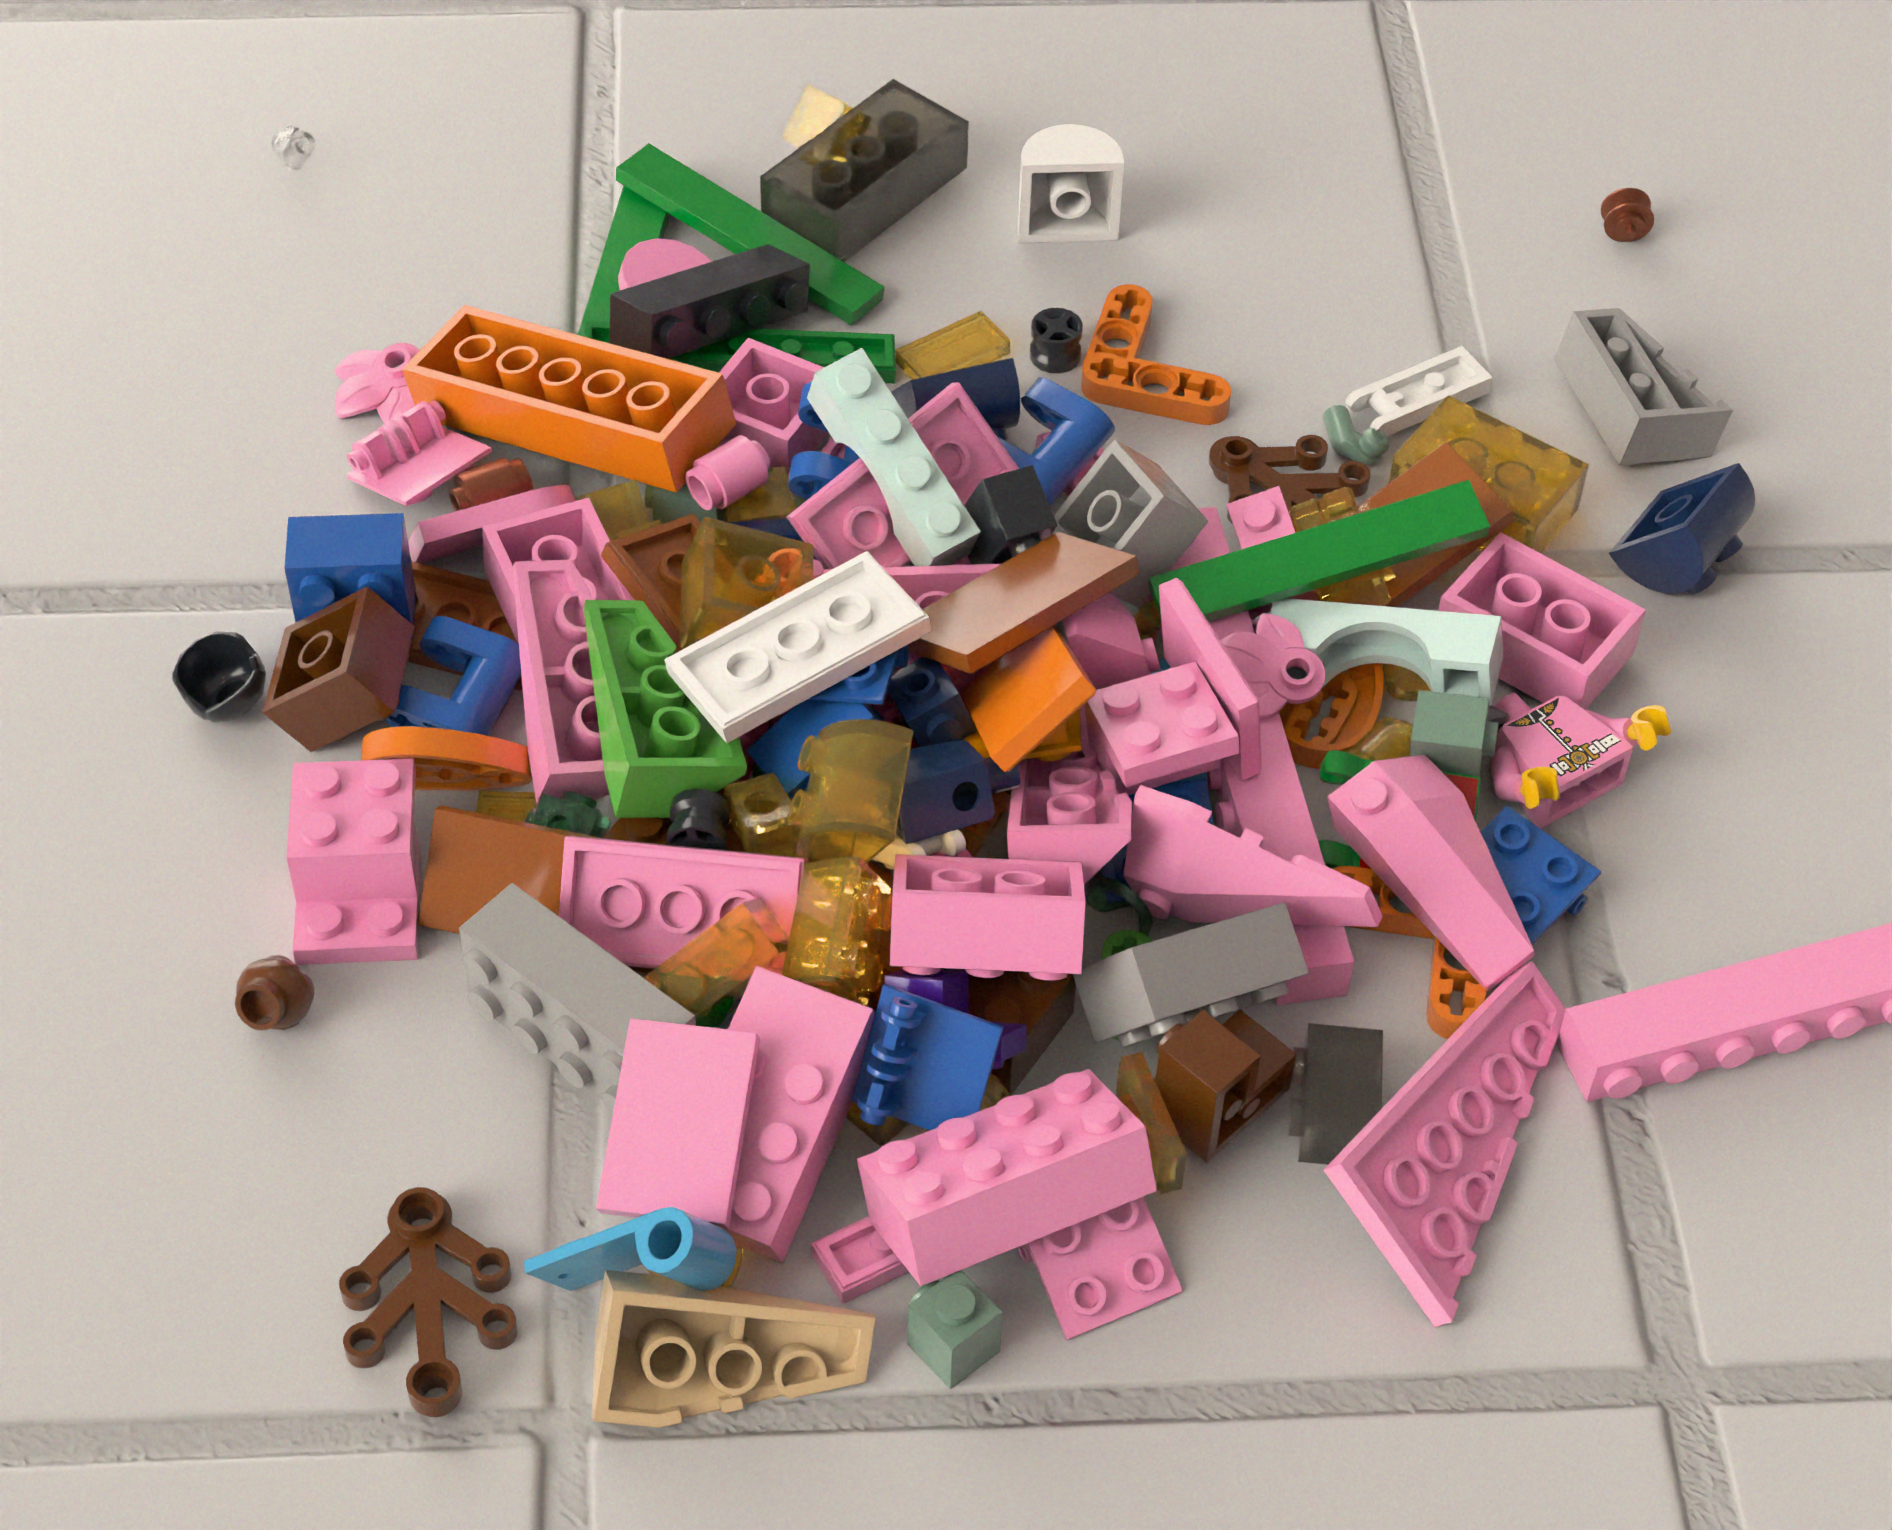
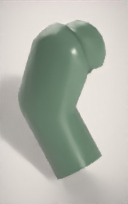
(1349, 443)

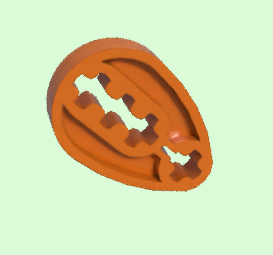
(1350, 716)
(452, 758)

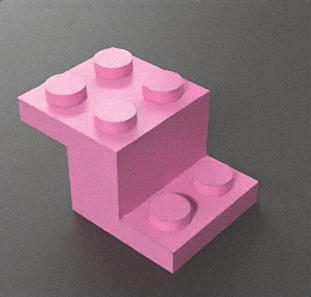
(1158, 728)
(354, 861)

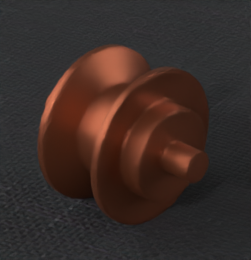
(1627, 214)

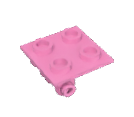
(413, 455)
(1103, 1267)

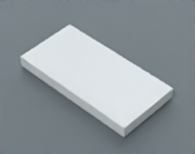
(797, 646)

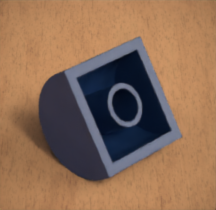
(990, 387)
(1687, 532)

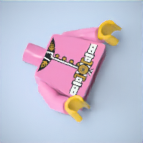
(1565, 754)

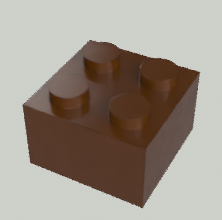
(339, 670)

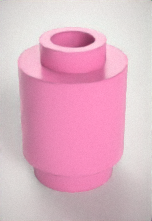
(728, 473)

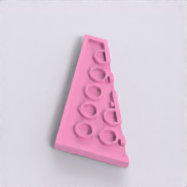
(1445, 1141)

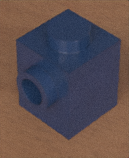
(930, 703)

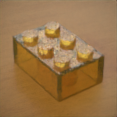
(1526, 473)

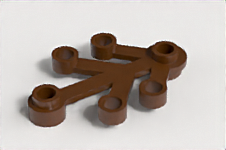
(1240, 460)
(425, 1291)

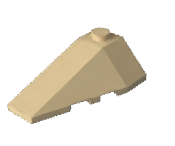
(695, 1352)

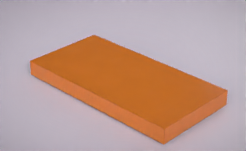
(1027, 696)

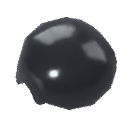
(220, 676)

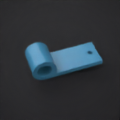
(661, 1240)

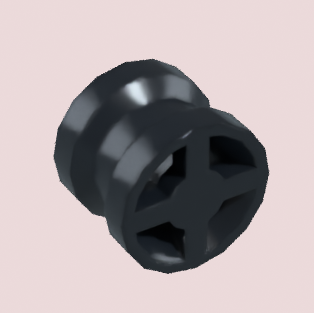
(1056, 340)
(699, 820)

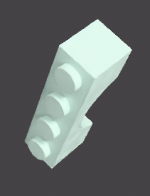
(868, 419)
(1444, 648)

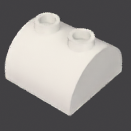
(1070, 186)

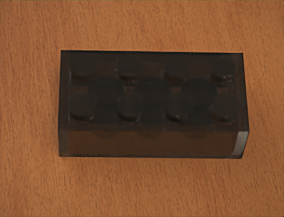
(866, 170)

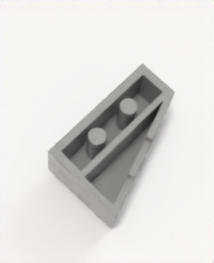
(1634, 394)

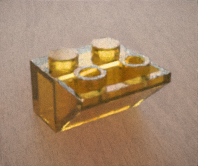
(839, 928)

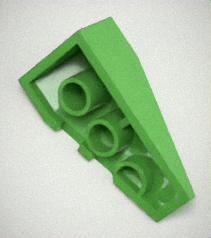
(647, 725)

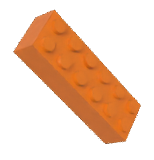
(572, 396)

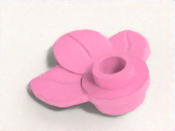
(375, 382)
(1267, 656)

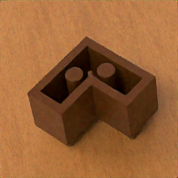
(1220, 1078)

